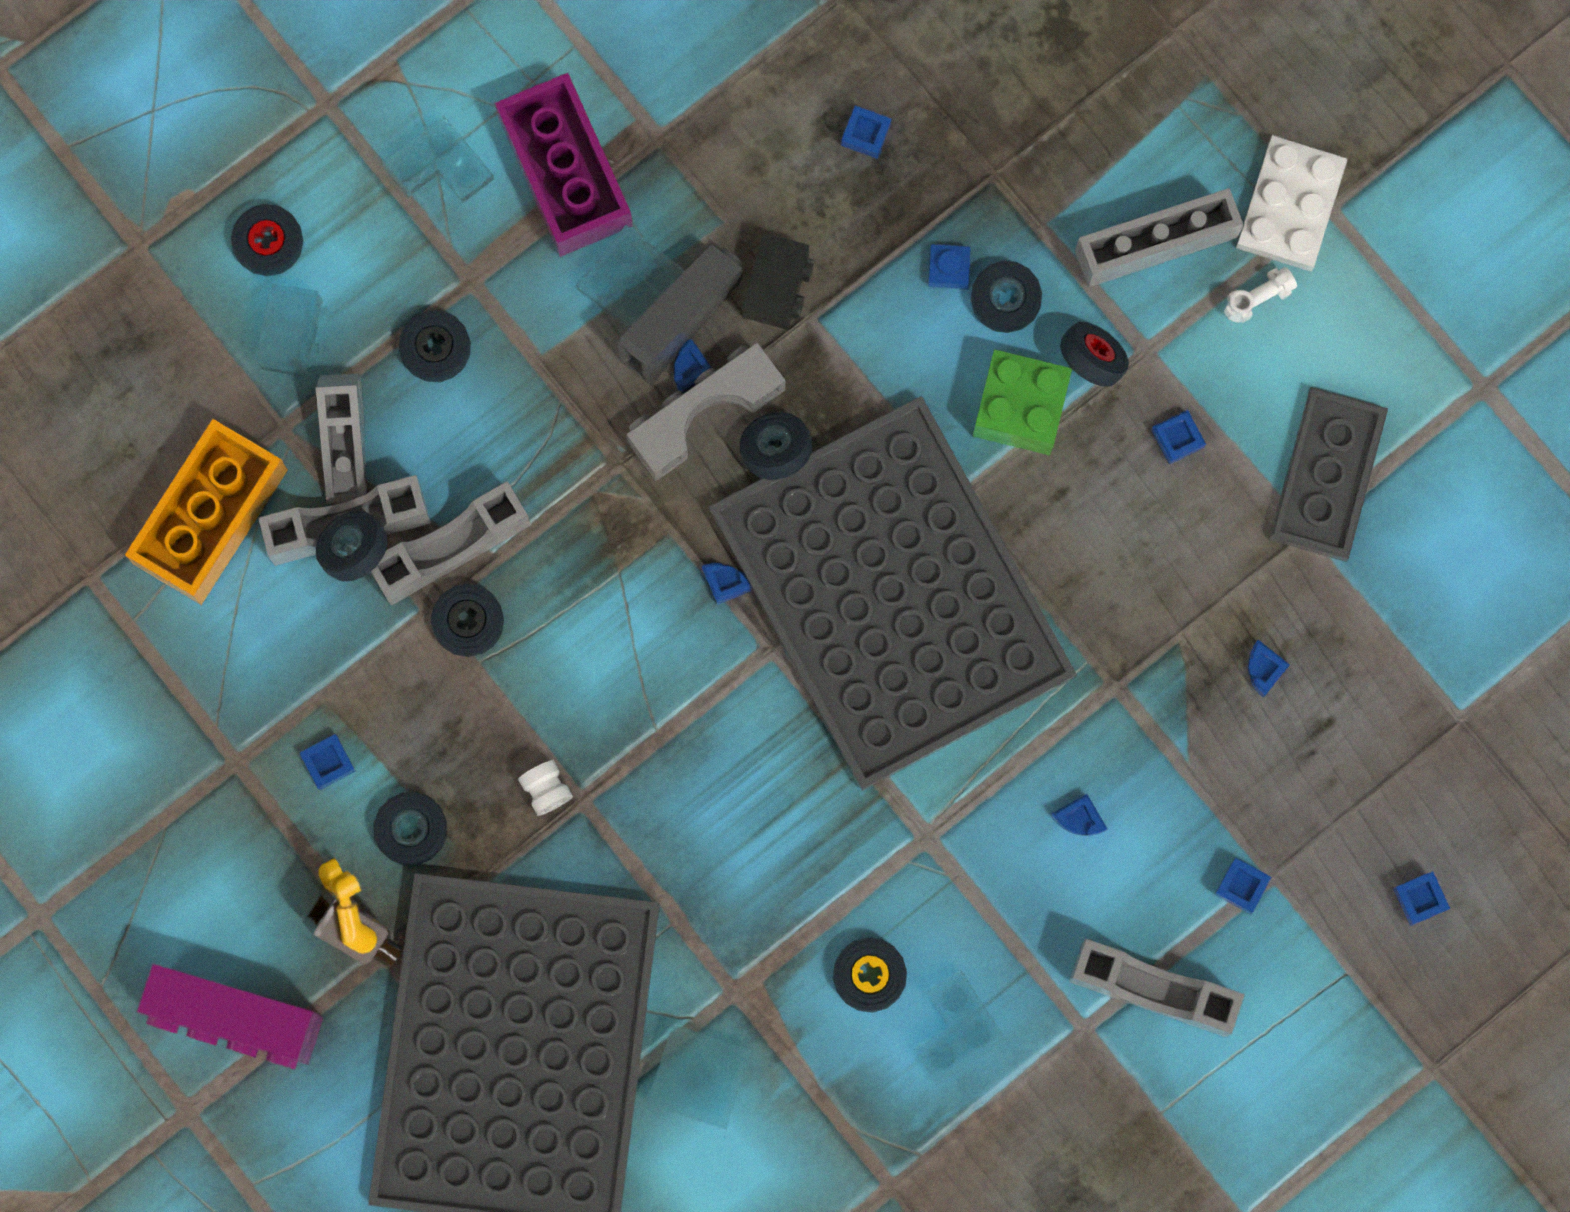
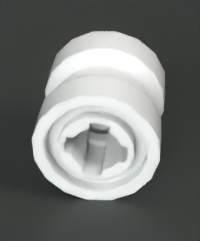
(545, 787)

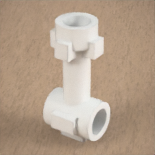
(1241, 302)

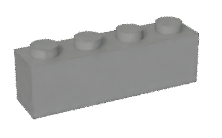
(1158, 237)

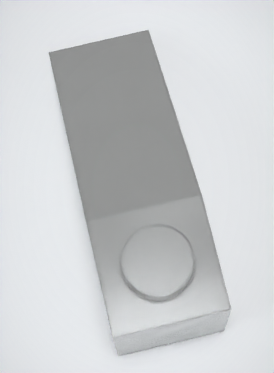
(342, 436)

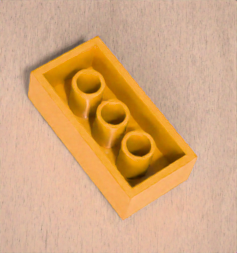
(206, 511)

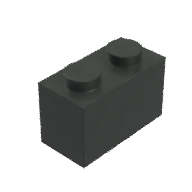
(776, 282)

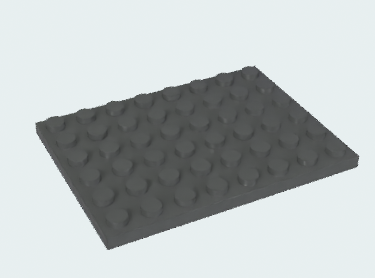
(892, 593)
(514, 1050)

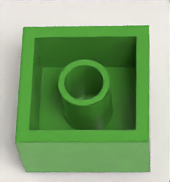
(1022, 402)

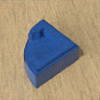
(689, 366)
(725, 582)
(1264, 668)
(1080, 818)

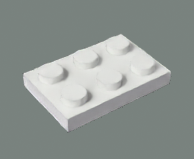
(1291, 203)

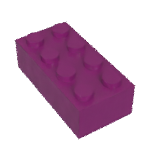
(564, 164)
(230, 1014)

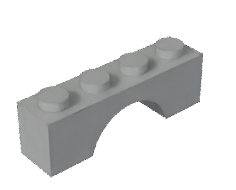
(745, 381)
(477, 529)
(296, 531)
(1156, 989)

